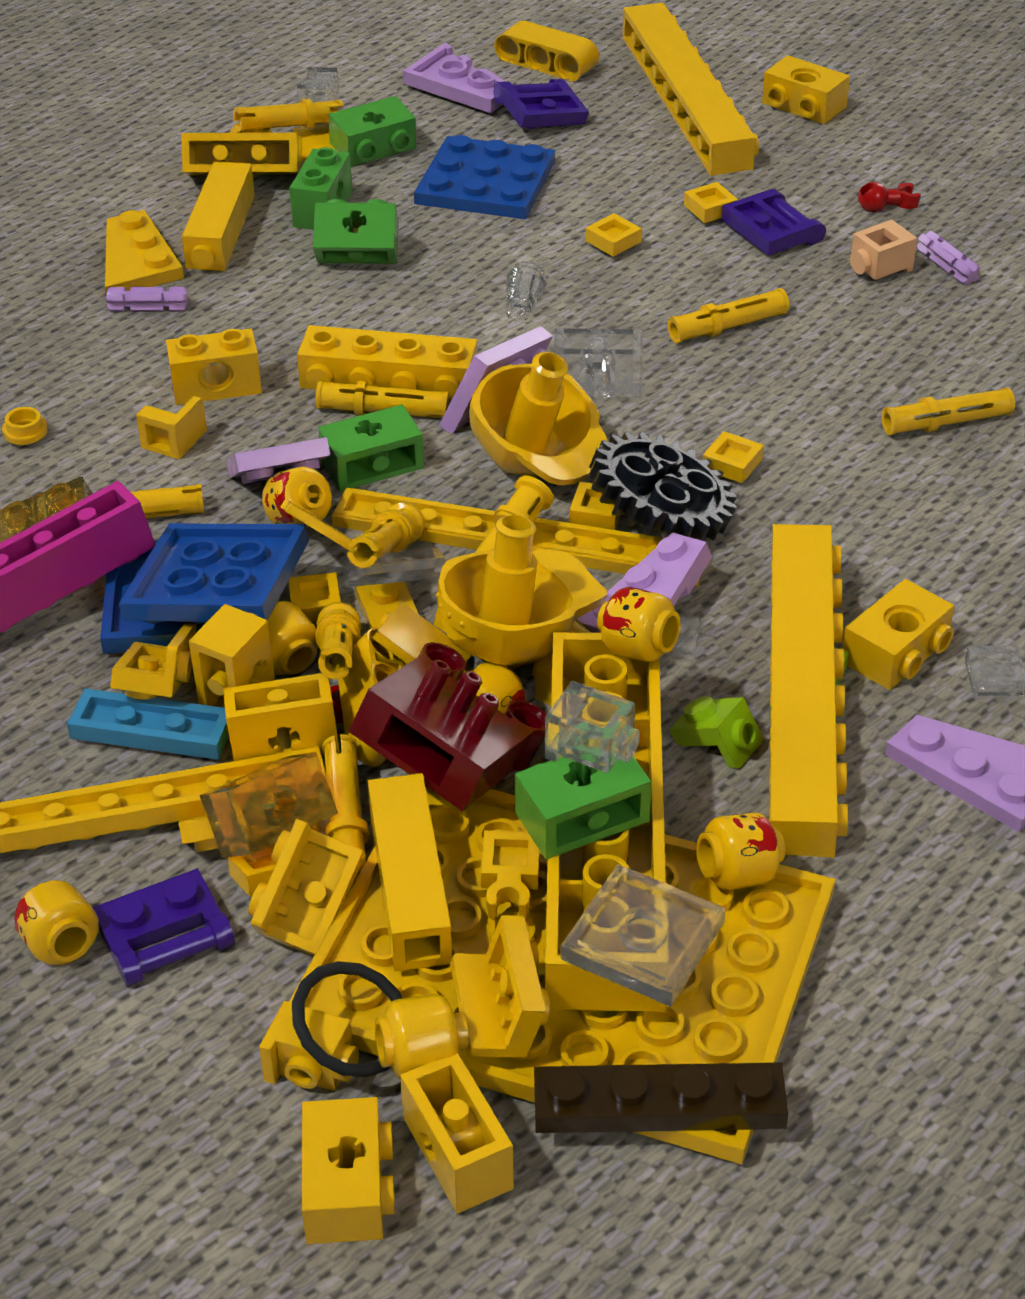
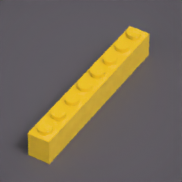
(689, 90)
(804, 692)

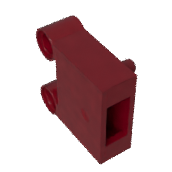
(444, 729)

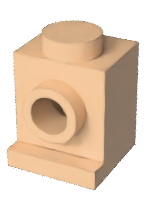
(883, 250)

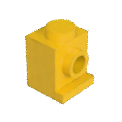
(284, 1055)

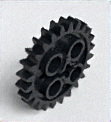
(662, 486)

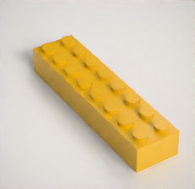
(580, 873)

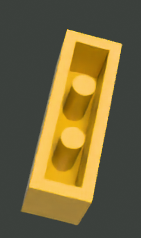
(267, 152)

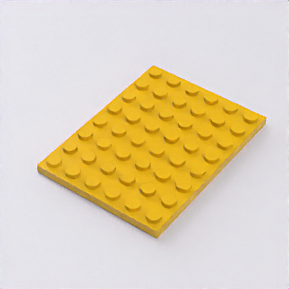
(726, 1013)

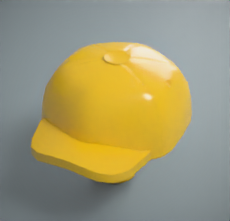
(537, 420)
(514, 597)

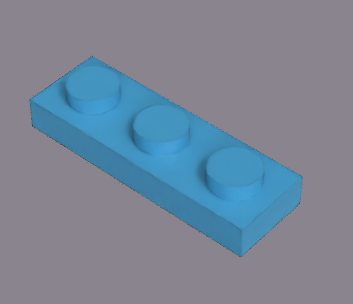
(149, 724)

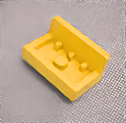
(153, 668)
(304, 888)
(501, 992)

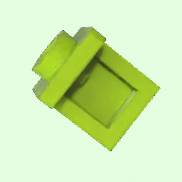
(719, 723)

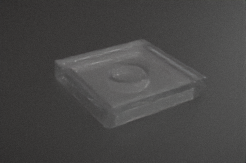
(397, 567)
(643, 934)

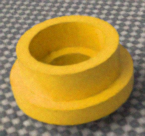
(24, 426)

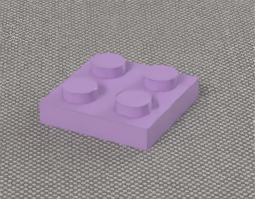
(260, 464)

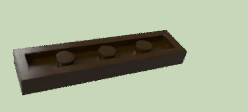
(660, 1097)

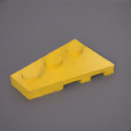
(138, 253)

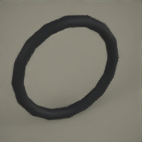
(303, 1032)

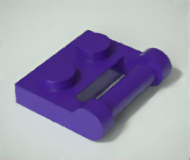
(541, 103)
(771, 222)
(159, 914)

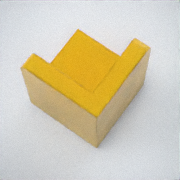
(172, 432)

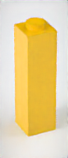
(218, 216)
(410, 873)

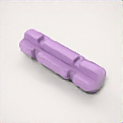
(948, 257)
(147, 298)

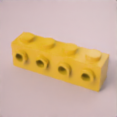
(384, 359)

